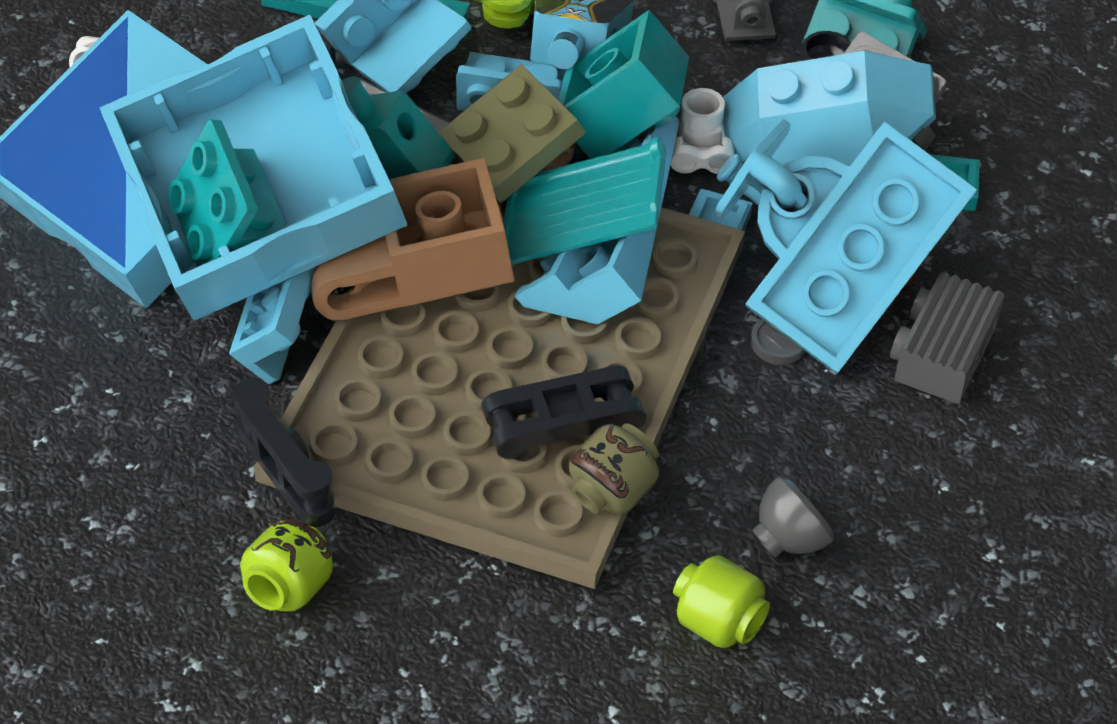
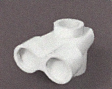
(701, 133)

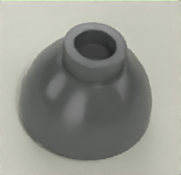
(790, 521)

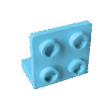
(392, 39)

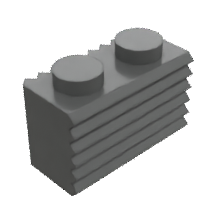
(948, 336)

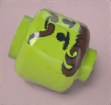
(286, 566)

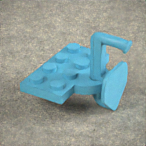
(850, 242)

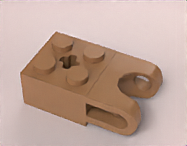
(446, 249)

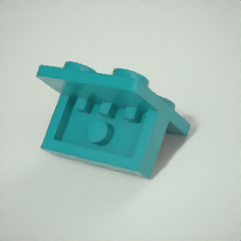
(886, 20)
(222, 197)

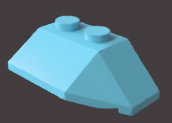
(830, 103)

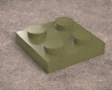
(515, 130)

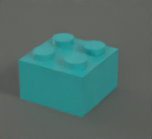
(625, 86)

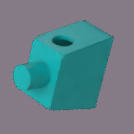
(398, 131)

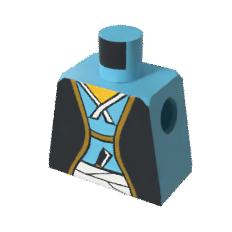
(573, 27)

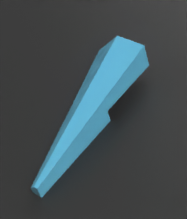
(600, 277)

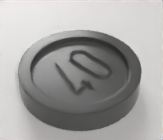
(773, 346)

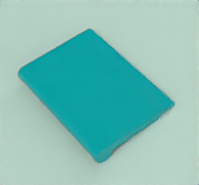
(586, 203)

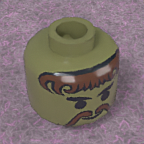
(614, 469)

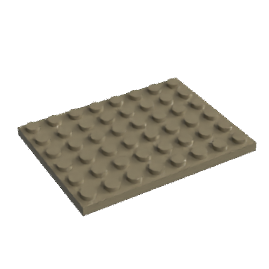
(404, 389)

